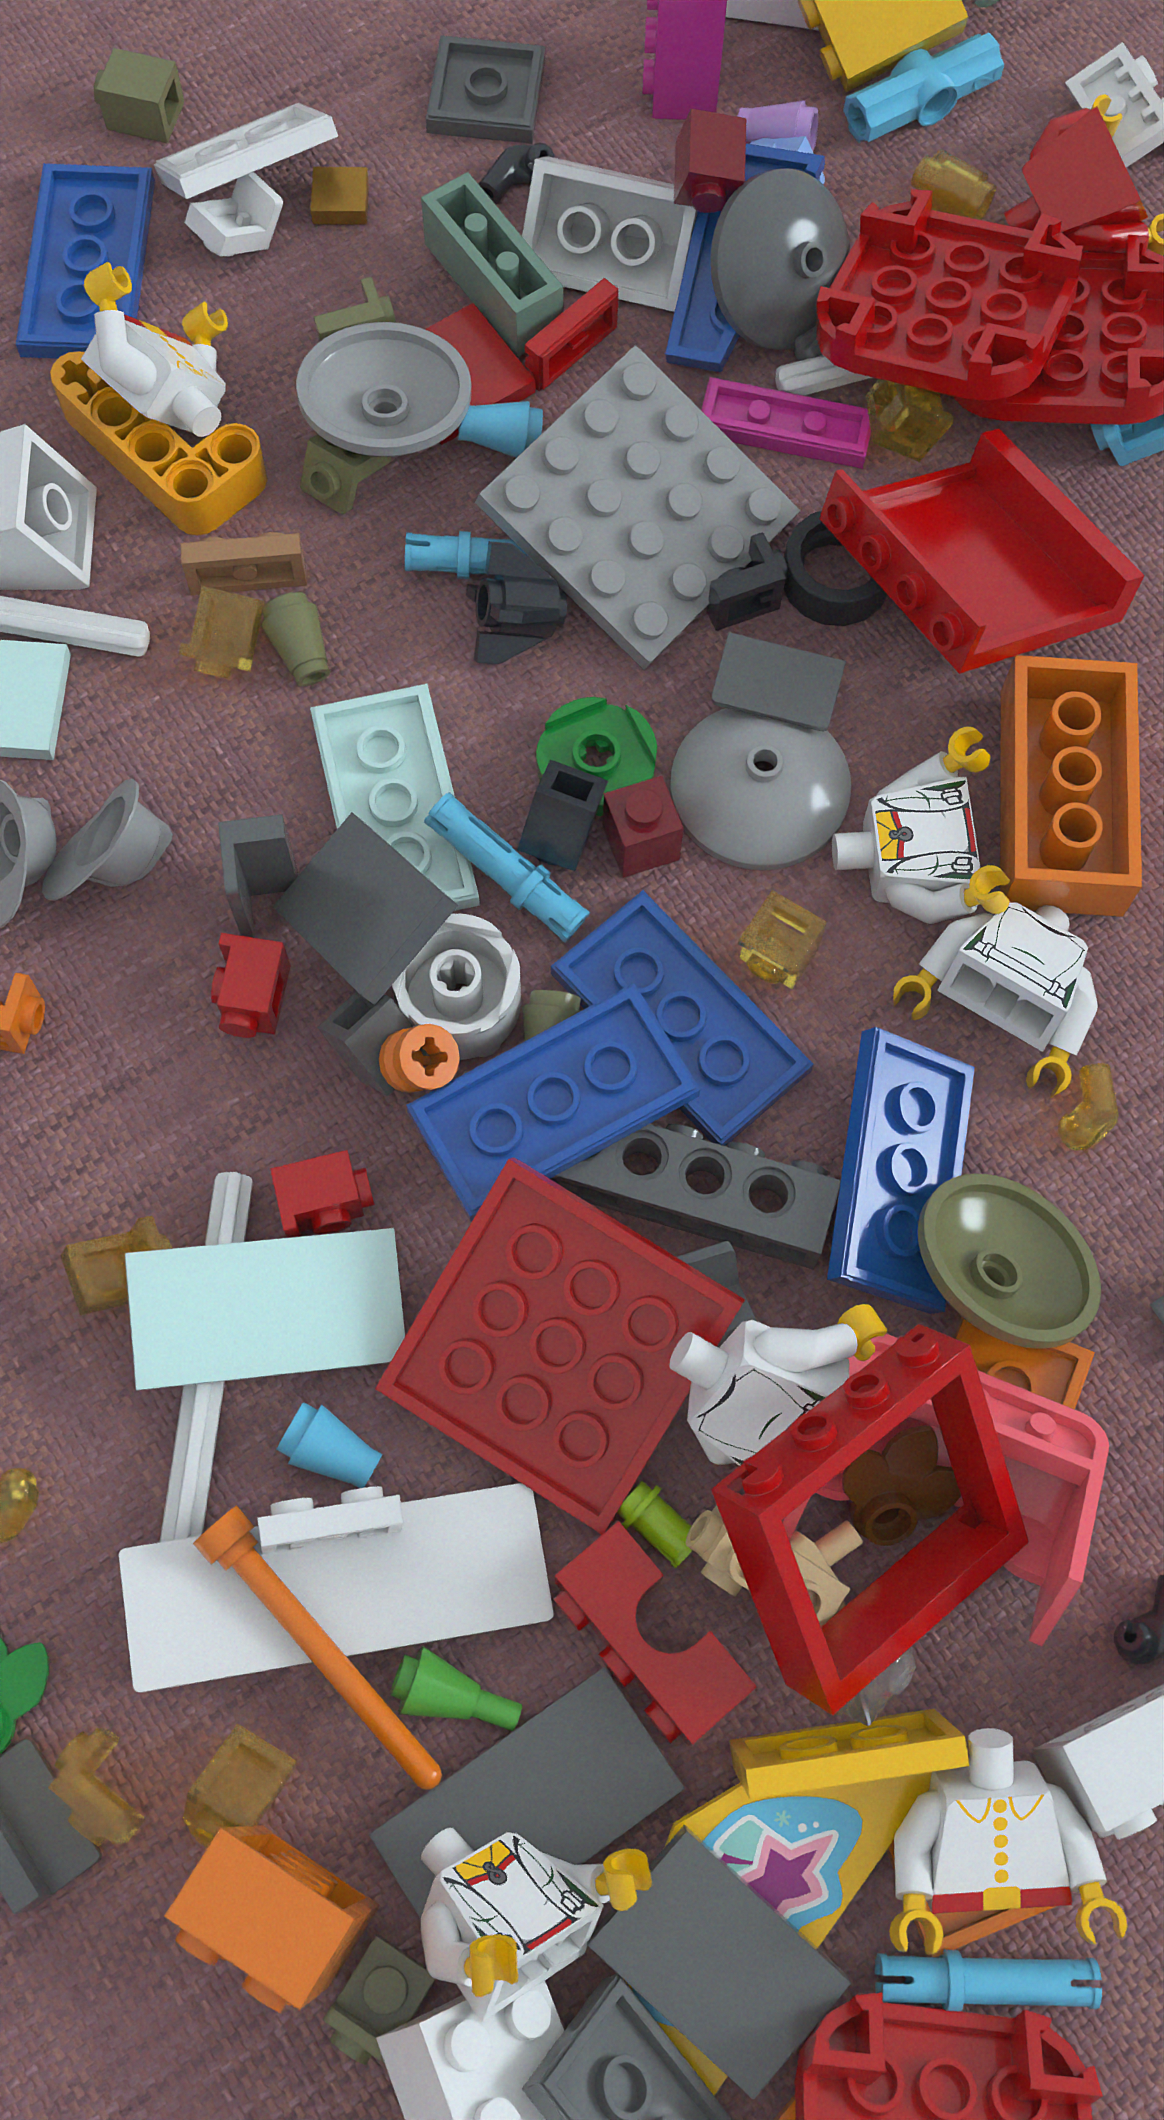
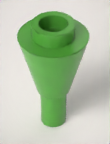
(437, 1689)

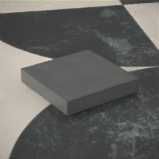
(486, 89)

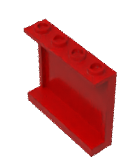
(984, 555)

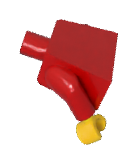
(1085, 184)

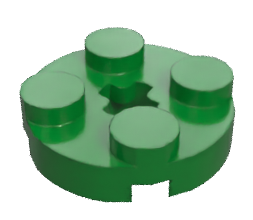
(608, 728)

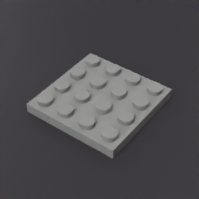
(636, 505)

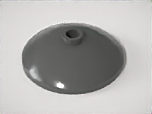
(762, 251)

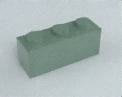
(490, 261)

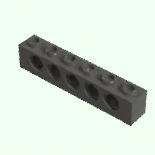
(665, 1198)

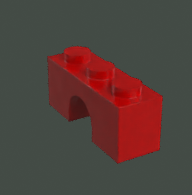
(686, 1688)

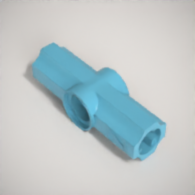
(923, 87)

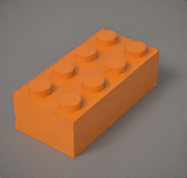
(1070, 785)
(270, 1915)

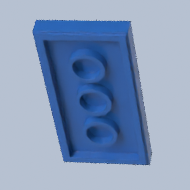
(80, 223)
(714, 1026)
(555, 1097)
(899, 1149)

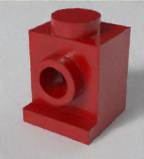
(250, 985)
(321, 1194)

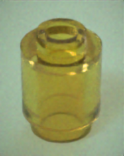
(955, 185)

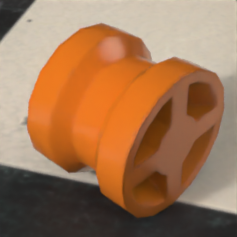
(403, 1061)

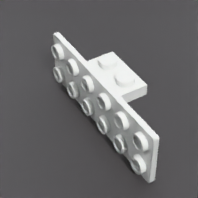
(363, 1569)

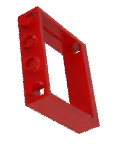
(896, 1610)

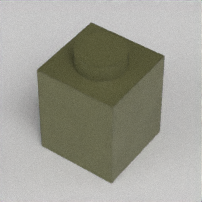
(139, 95)

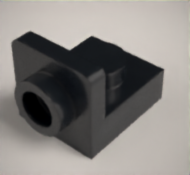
(749, 592)

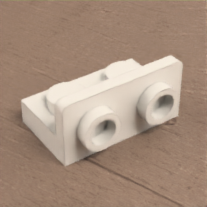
(1131, 93)

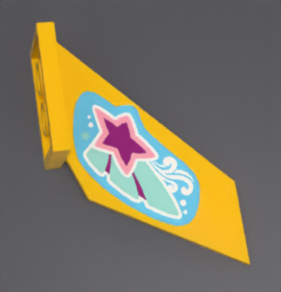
(816, 1819)

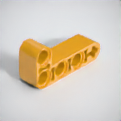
(135, 442)

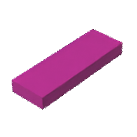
(788, 422)

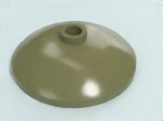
(1009, 1261)

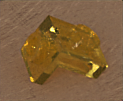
(223, 632)
(98, 1265)
(96, 1808)

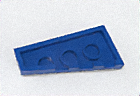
(699, 330)

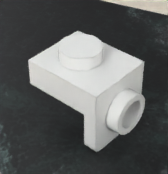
(237, 222)

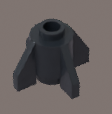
(517, 604)

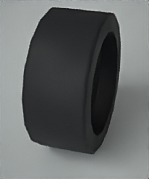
(816, 600)

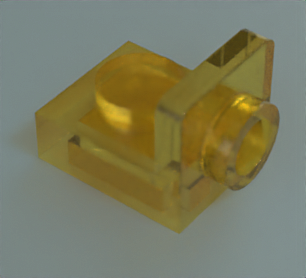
(236, 1785)

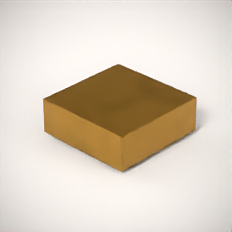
(339, 195)

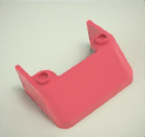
(1056, 1475)

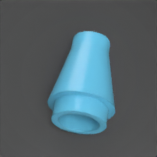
(502, 426)
(328, 1447)

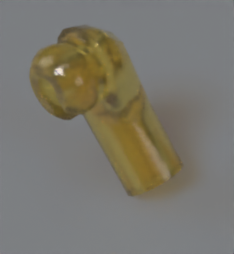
(1096, 1113)
(17, 1501)

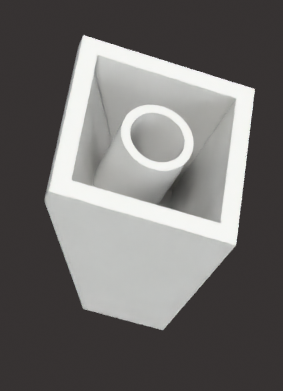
(43, 516)

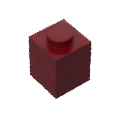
(709, 160)
(642, 826)

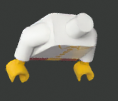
(151, 366)
(994, 1843)

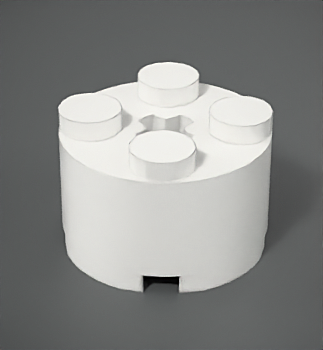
(470, 954)

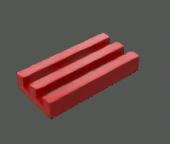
(572, 334)

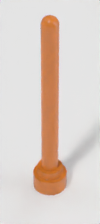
(233, 1546)

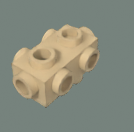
(827, 1593)

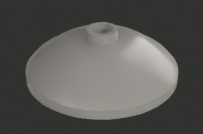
(383, 389)
(754, 814)

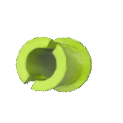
(656, 1522)

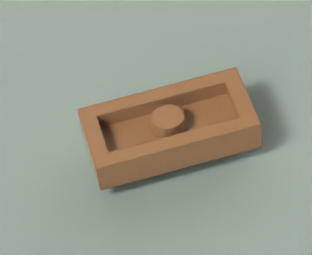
(244, 563)

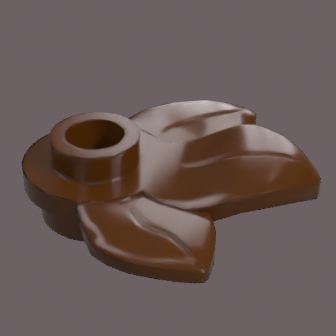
(899, 1487)

